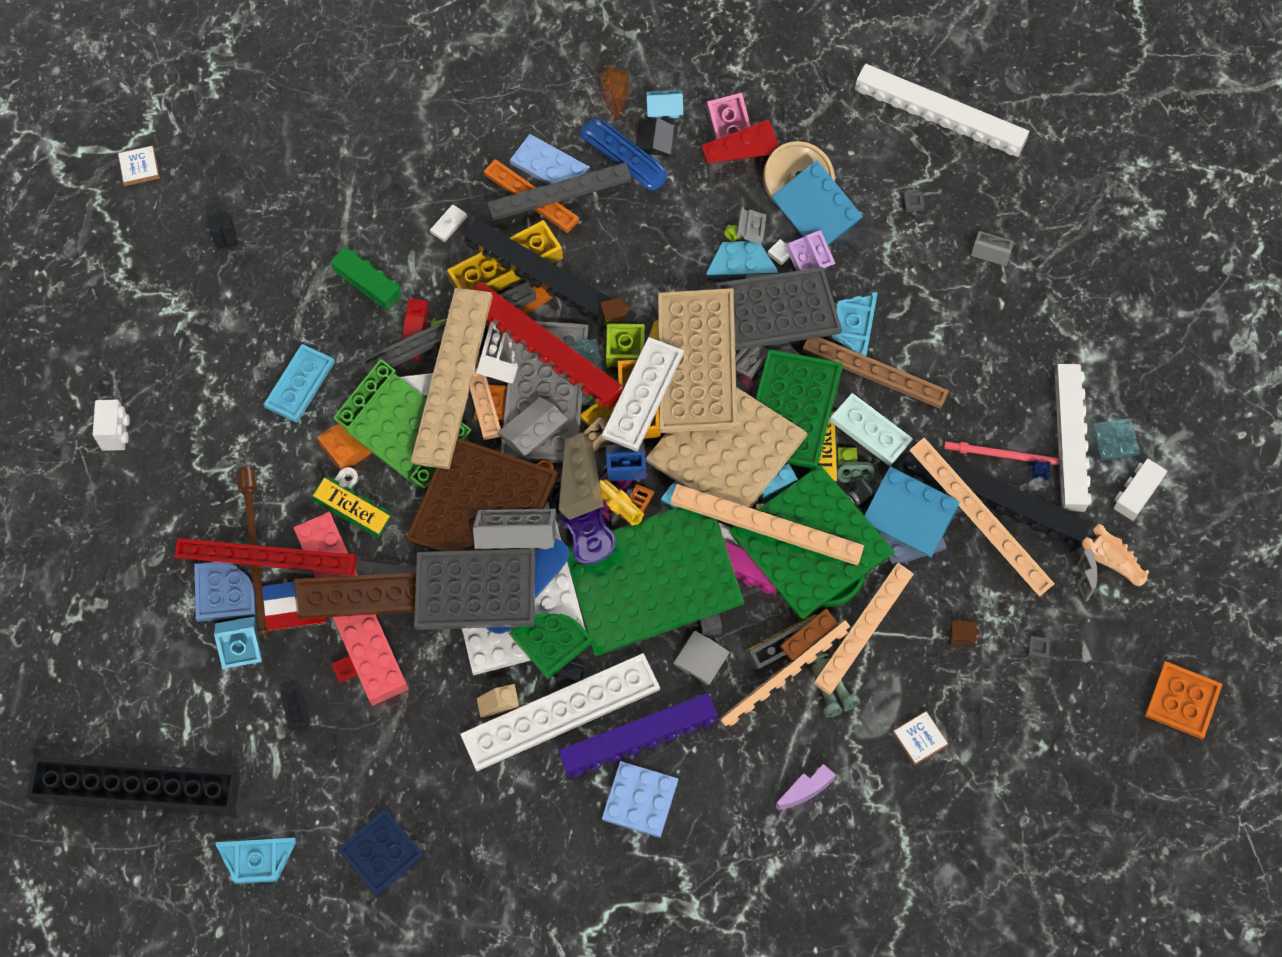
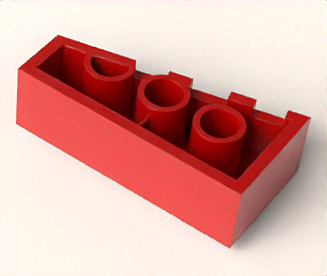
(749, 143)

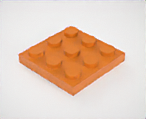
(1183, 700)

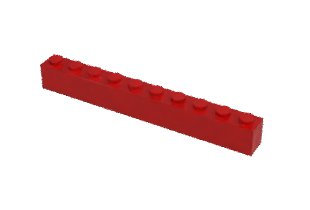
(552, 351)

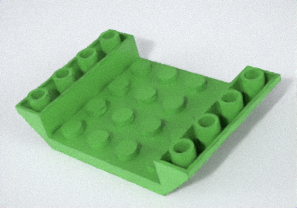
(386, 420)

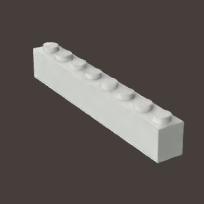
(1071, 437)

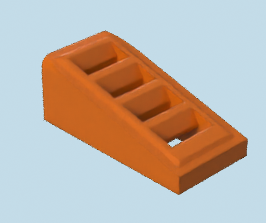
(646, 499)

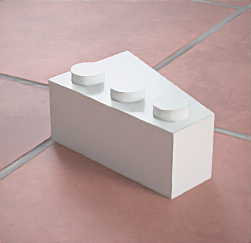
(497, 356)

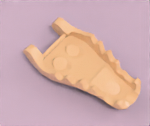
(1114, 554)

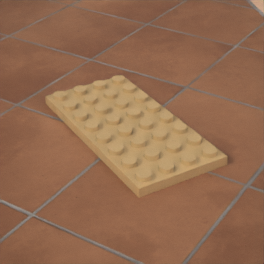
(704, 383)

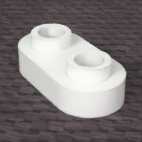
(347, 472)

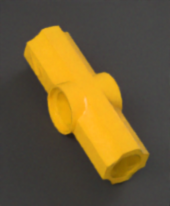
(620, 503)

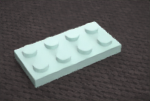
(871, 429)

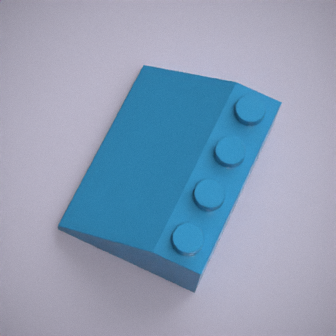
(817, 203)
(911, 512)

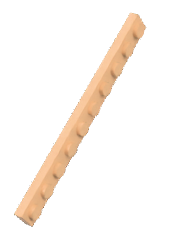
(982, 517)
(767, 524)

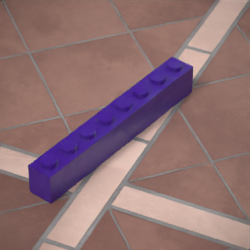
(638, 735)

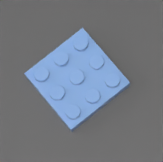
(640, 799)

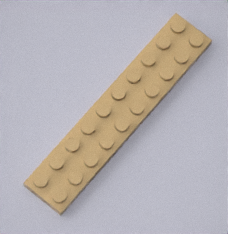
(452, 378)

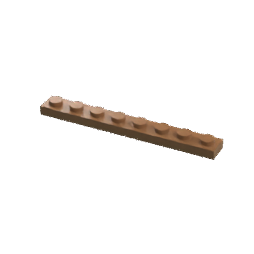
(877, 371)

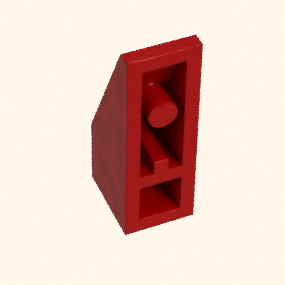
(415, 318)

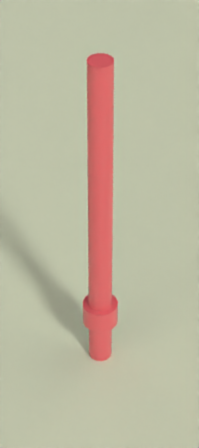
(964, 447)

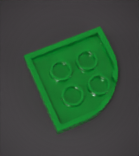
(552, 641)

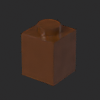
(613, 310)
(963, 633)

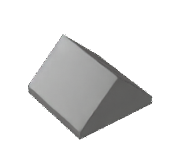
(992, 248)

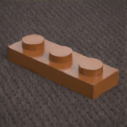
(808, 635)

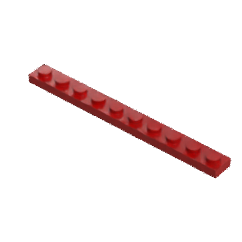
(266, 556)

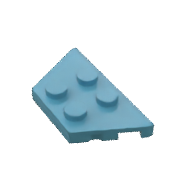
(739, 259)
(856, 322)
(256, 859)

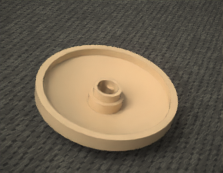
(790, 161)

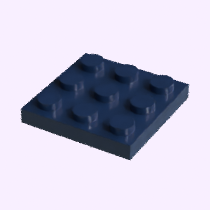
(380, 852)

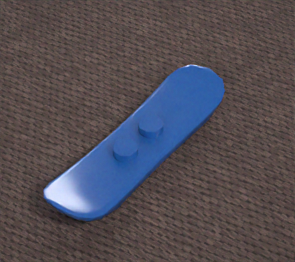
(621, 150)
(548, 565)

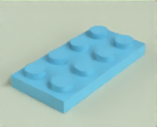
(299, 383)

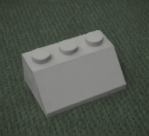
(533, 427)

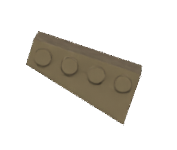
(580, 479)

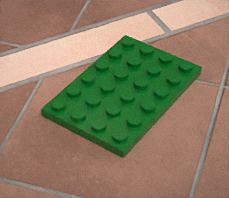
(804, 394)

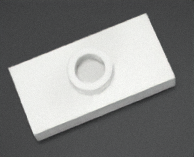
(448, 223)

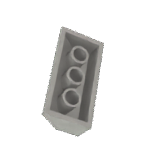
(515, 529)

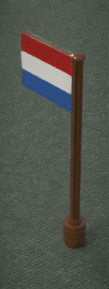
(273, 602)

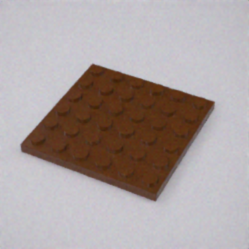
(475, 482)

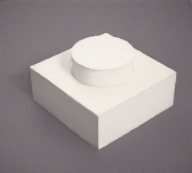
(779, 252)

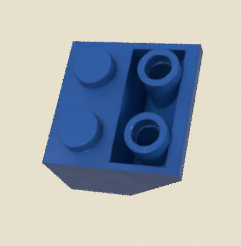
(625, 463)

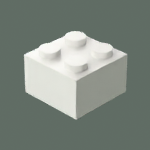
(110, 425)

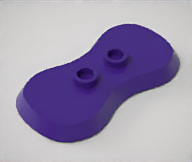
(591, 537)

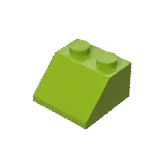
(624, 342)

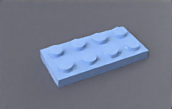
(546, 161)

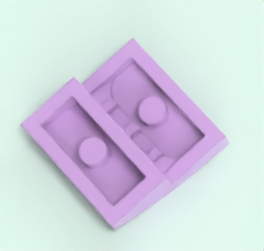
(810, 252)

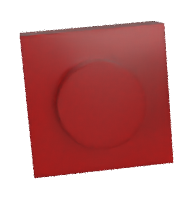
(344, 669)

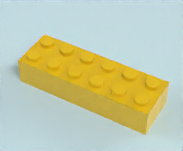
(479, 268)

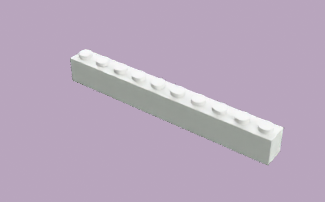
(941, 110)

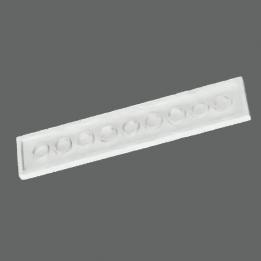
(560, 712)

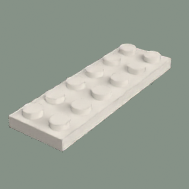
(642, 394)

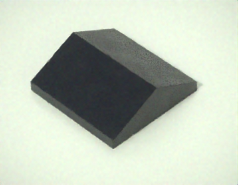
(655, 136)

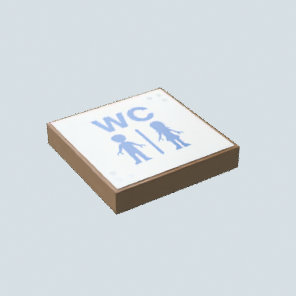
(138, 165)
(920, 738)

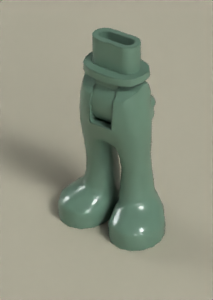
(832, 706)

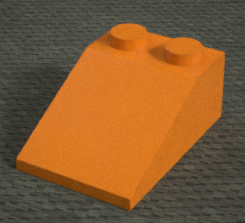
(342, 448)

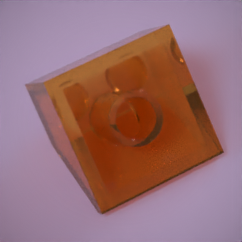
(615, 90)

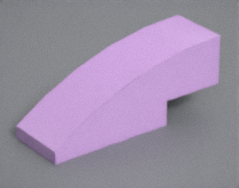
(806, 788)

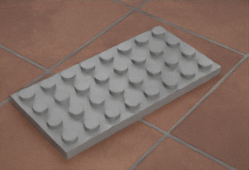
(539, 380)

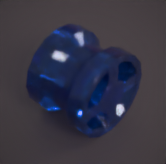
(1041, 470)

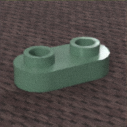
(855, 472)

